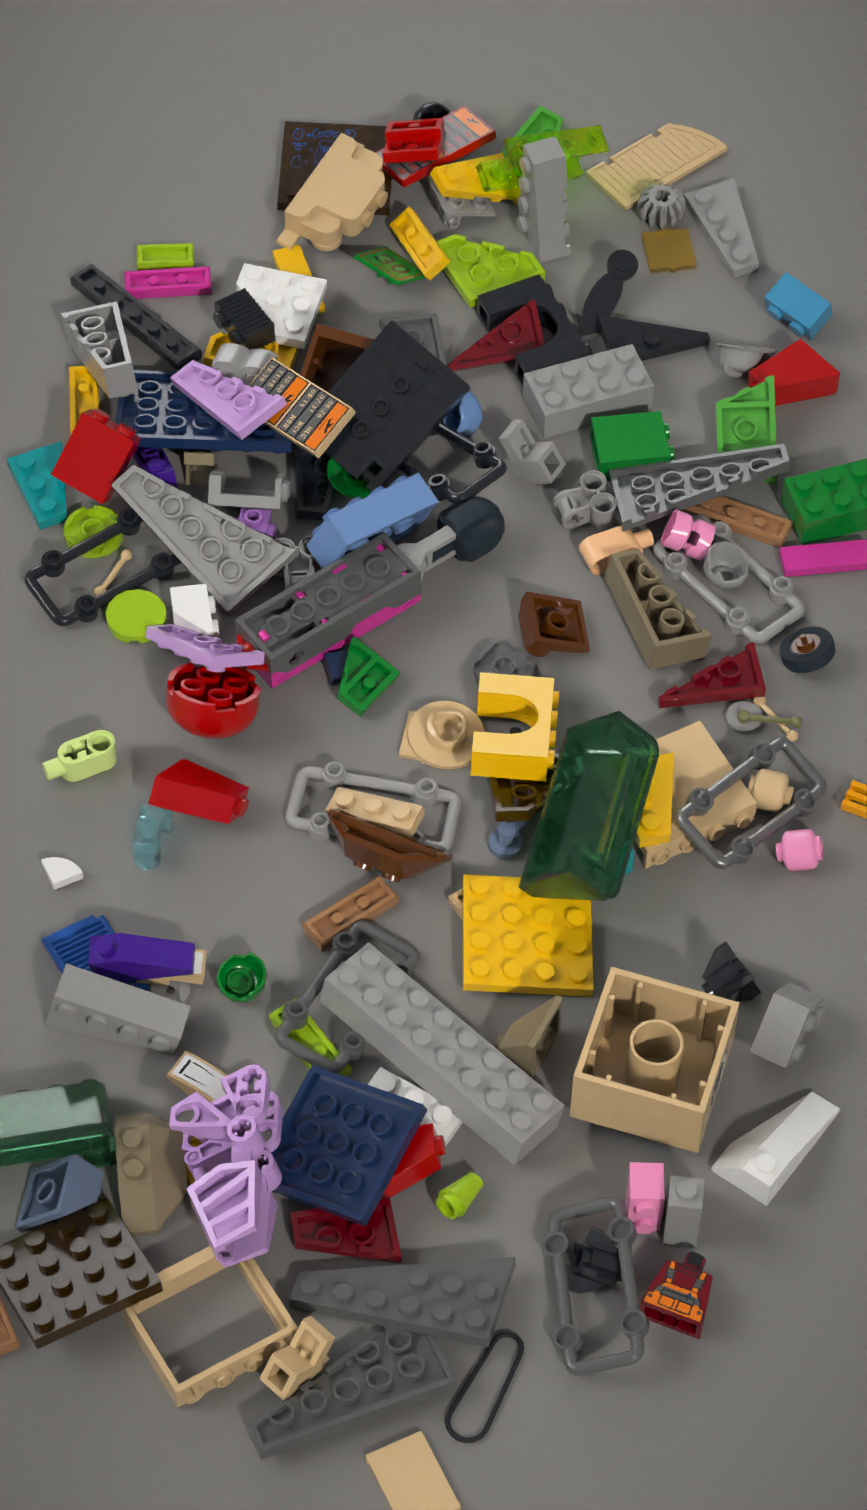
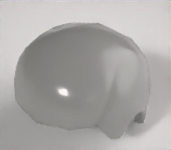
(725, 565)

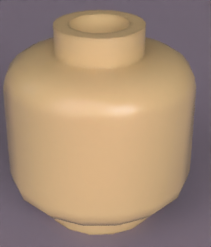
(770, 790)

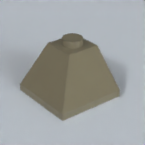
(532, 1036)

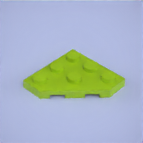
(485, 266)

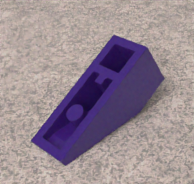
(139, 957)

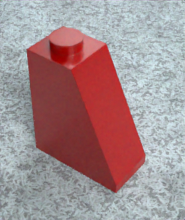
(797, 374)
(199, 793)
(419, 1160)

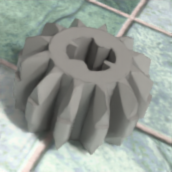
(661, 205)

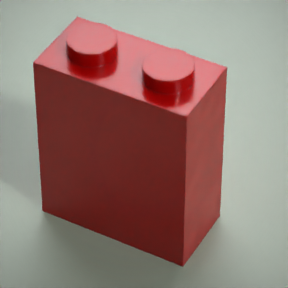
(96, 455)

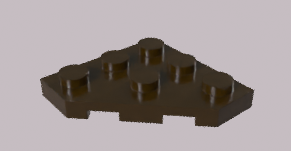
(518, 798)

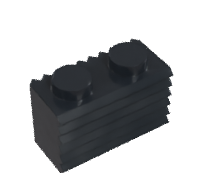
(244, 320)

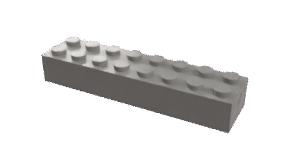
(441, 1053)

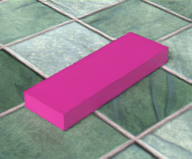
(168, 282)
(824, 558)

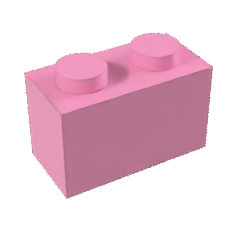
(645, 1196)

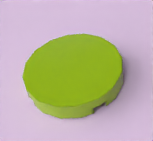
(87, 522)
(132, 612)

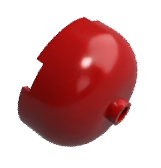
(212, 702)

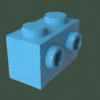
(797, 306)

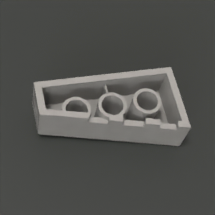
(544, 199)
(115, 1011)

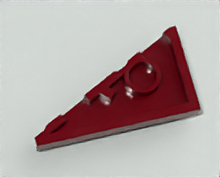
(502, 344)
(728, 680)

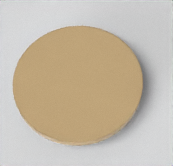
(429, 724)

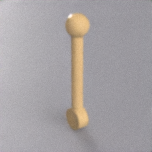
(125, 556)
(792, 735)

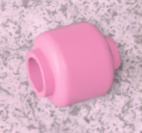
(800, 850)

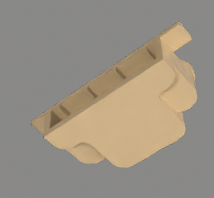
(336, 197)

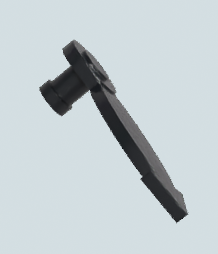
(607, 291)

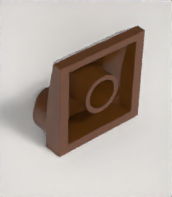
(552, 625)

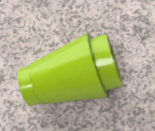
(458, 1196)

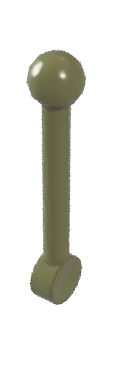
(744, 717)

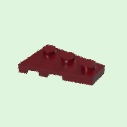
(331, 1234)

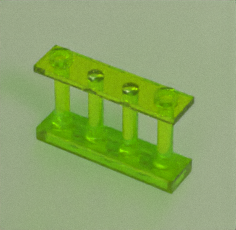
(575, 143)

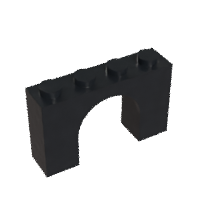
(503, 302)

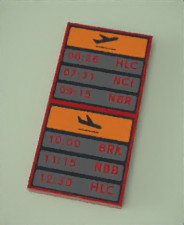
(461, 135)

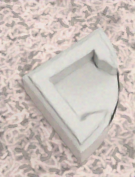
(61, 871)

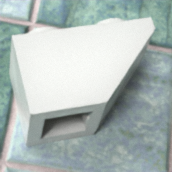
(193, 609)

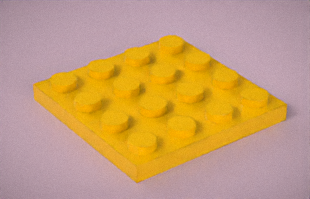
(523, 940)

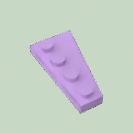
(227, 399)
(202, 649)

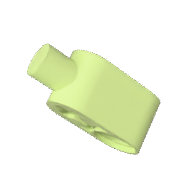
(82, 758)

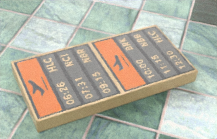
(311, 414)

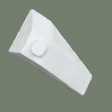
(773, 1150)

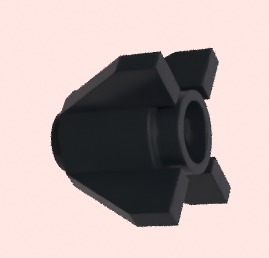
(728, 977)
(596, 1263)

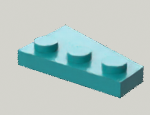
(40, 489)

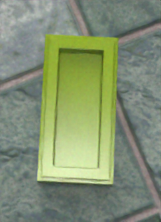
(165, 256)

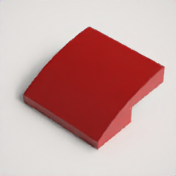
(413, 140)

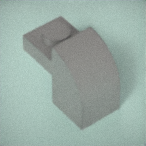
(530, 459)

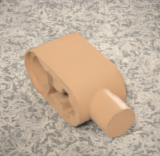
(598, 547)

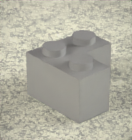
(786, 1021)

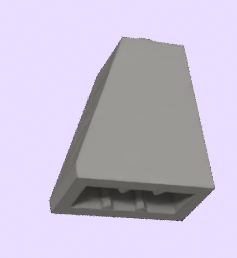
(683, 1211)

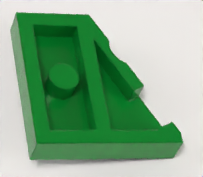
(364, 677)

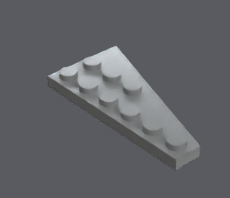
(208, 542)

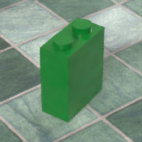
(629, 440)

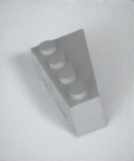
(102, 347)

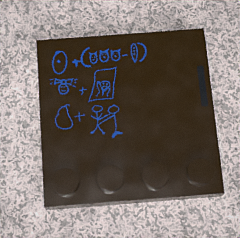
(306, 146)

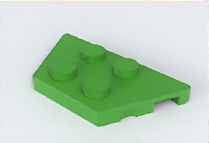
(748, 420)

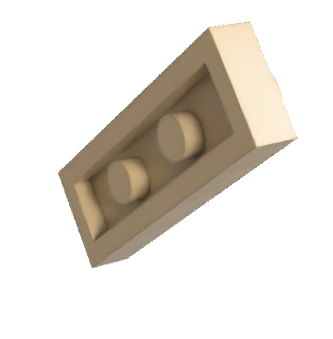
(383, 811)

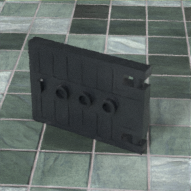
(393, 405)

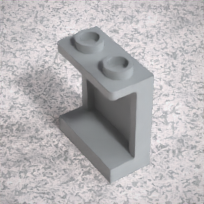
(247, 497)

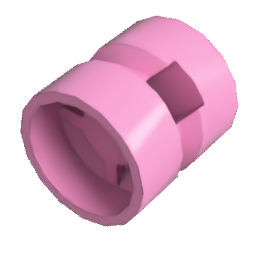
(678, 531)

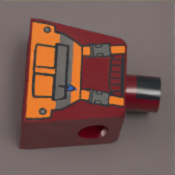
(679, 1296)

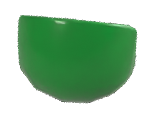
(242, 977)

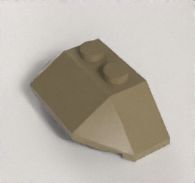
(149, 1171)

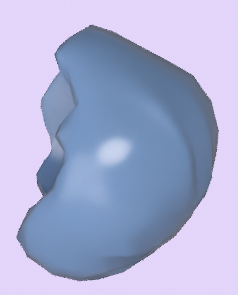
(465, 416)

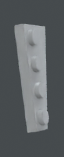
(724, 224)

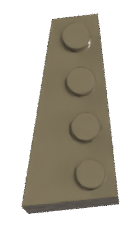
(655, 617)

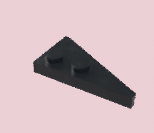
(648, 338)

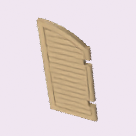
(653, 160)

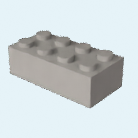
(587, 387)

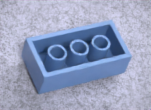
(392, 510)

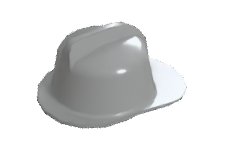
(740, 359)

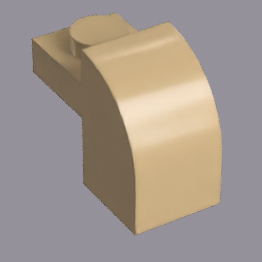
(300, 1360)

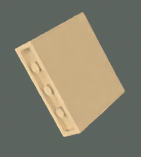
(699, 765)

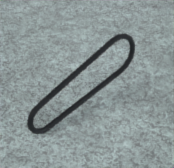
(471, 1378)

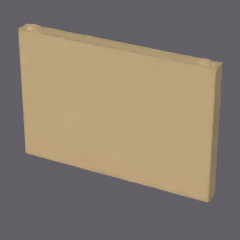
(411, 1476)

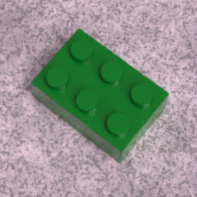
(827, 502)

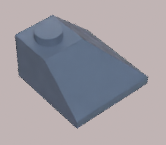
(59, 1190)

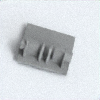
(455, 208)

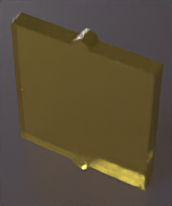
(669, 250)

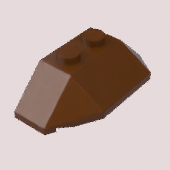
(384, 849)

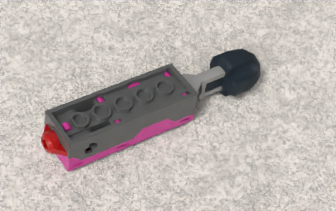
(360, 591)

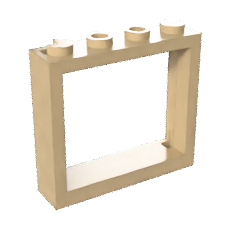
(185, 1274)

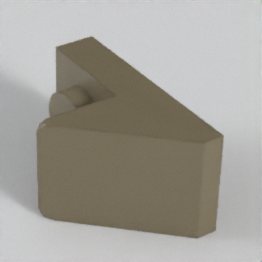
(199, 466)

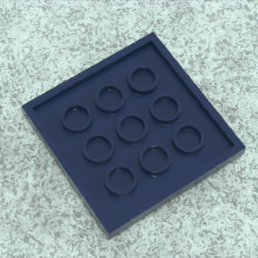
(343, 1143)

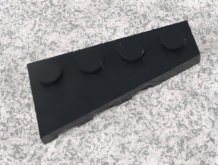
(312, 484)

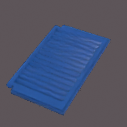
(73, 944)

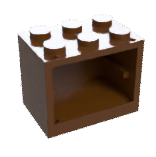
(331, 355)

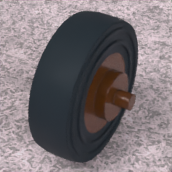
(807, 649)

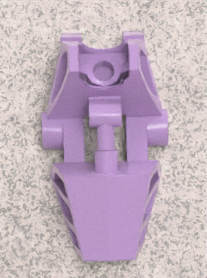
(234, 1164)

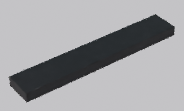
(137, 317)

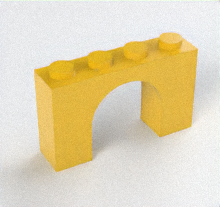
(518, 754)

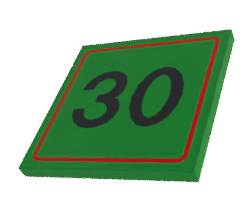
(390, 265)

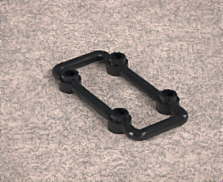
(484, 457)
(86, 606)

